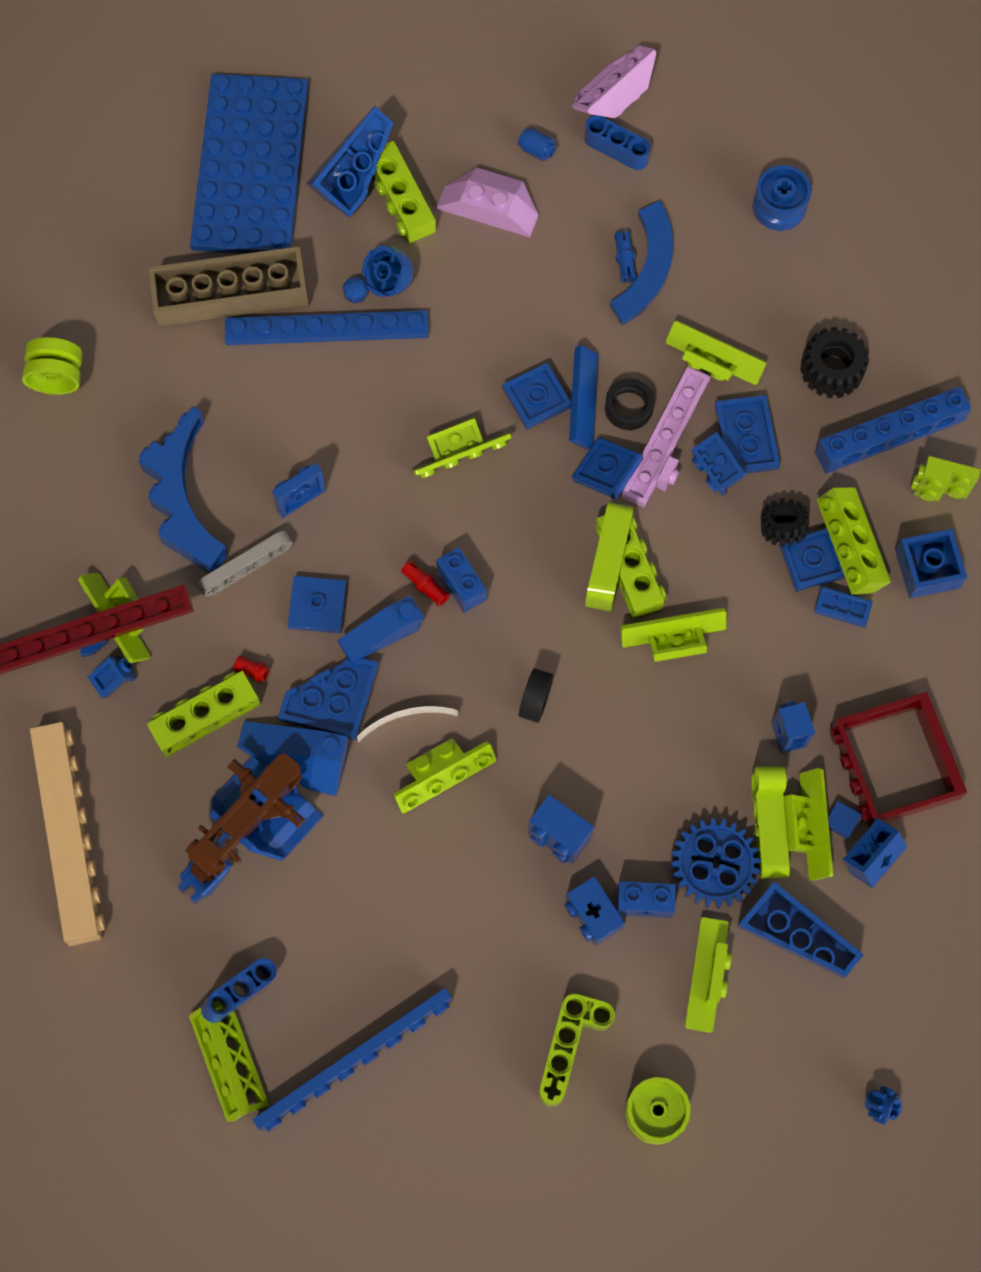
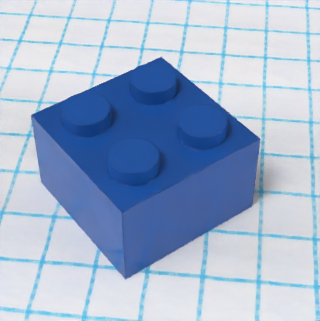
(930, 563)
(560, 830)

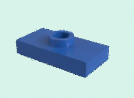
(843, 607)

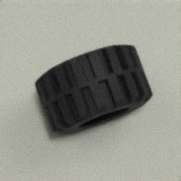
(836, 344)

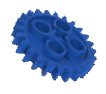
(711, 887)

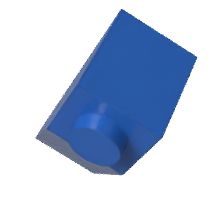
(382, 629)

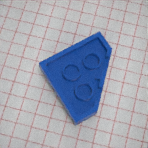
(332, 699)

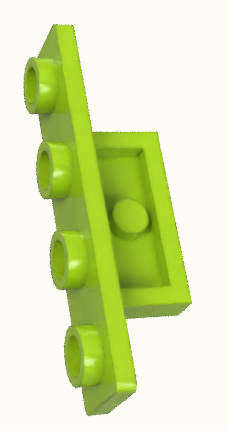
(714, 355)
(455, 443)
(106, 598)
(675, 635)
(441, 770)
(809, 825)
(708, 975)

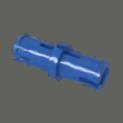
(625, 257)

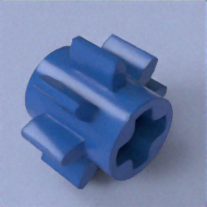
(883, 1105)

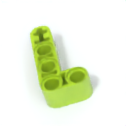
(609, 556)
(770, 820)
(568, 1050)

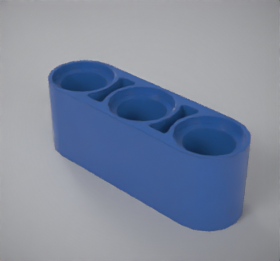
(608, 134)
(230, 999)

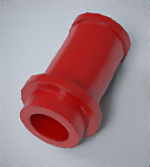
(255, 670)

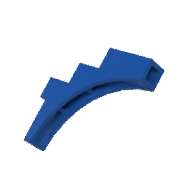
(168, 466)

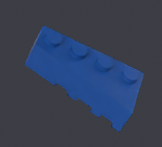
(797, 930)

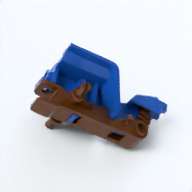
(258, 811)

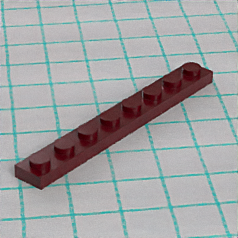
(95, 628)

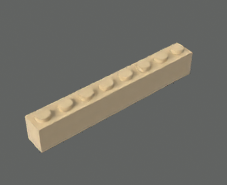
(66, 834)

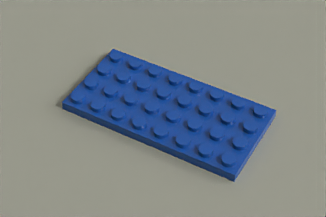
(249, 164)

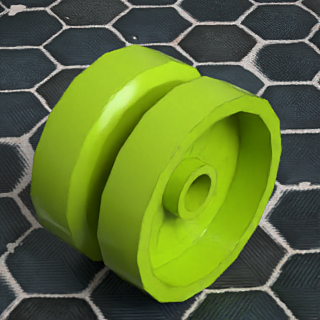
(52, 366)
(640, 1115)

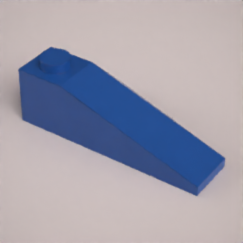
(349, 169)
(317, 752)

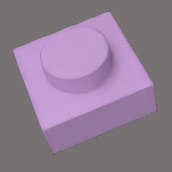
(668, 474)

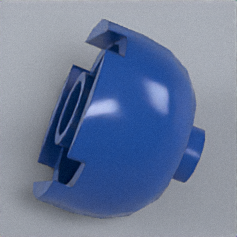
(387, 271)

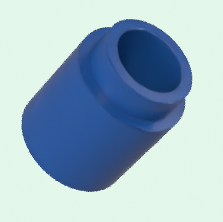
(537, 144)

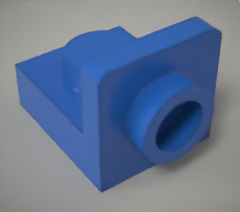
(111, 675)

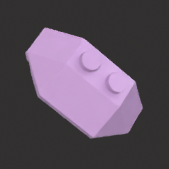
(617, 84)
(491, 200)

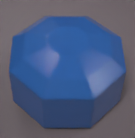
(355, 290)

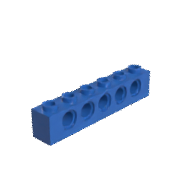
(892, 430)

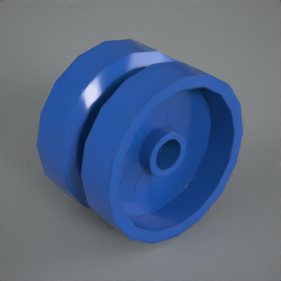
(781, 197)

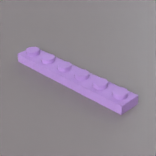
(666, 436)

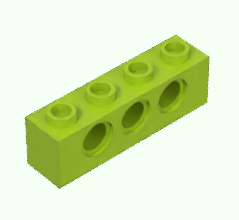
(413, 225)
(853, 540)
(639, 602)
(197, 727)

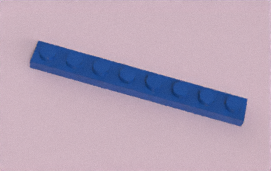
(326, 327)
(344, 1067)

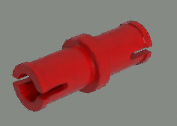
(425, 583)

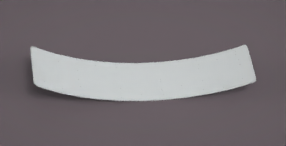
(425, 709)

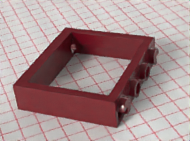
(937, 743)

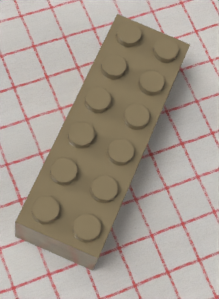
(228, 286)

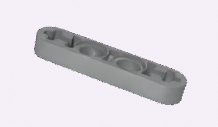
(245, 563)

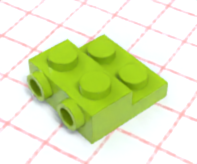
(941, 477)

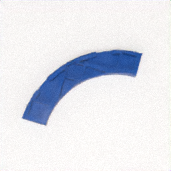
(655, 269)

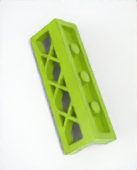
(222, 1063)

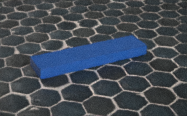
(583, 397)

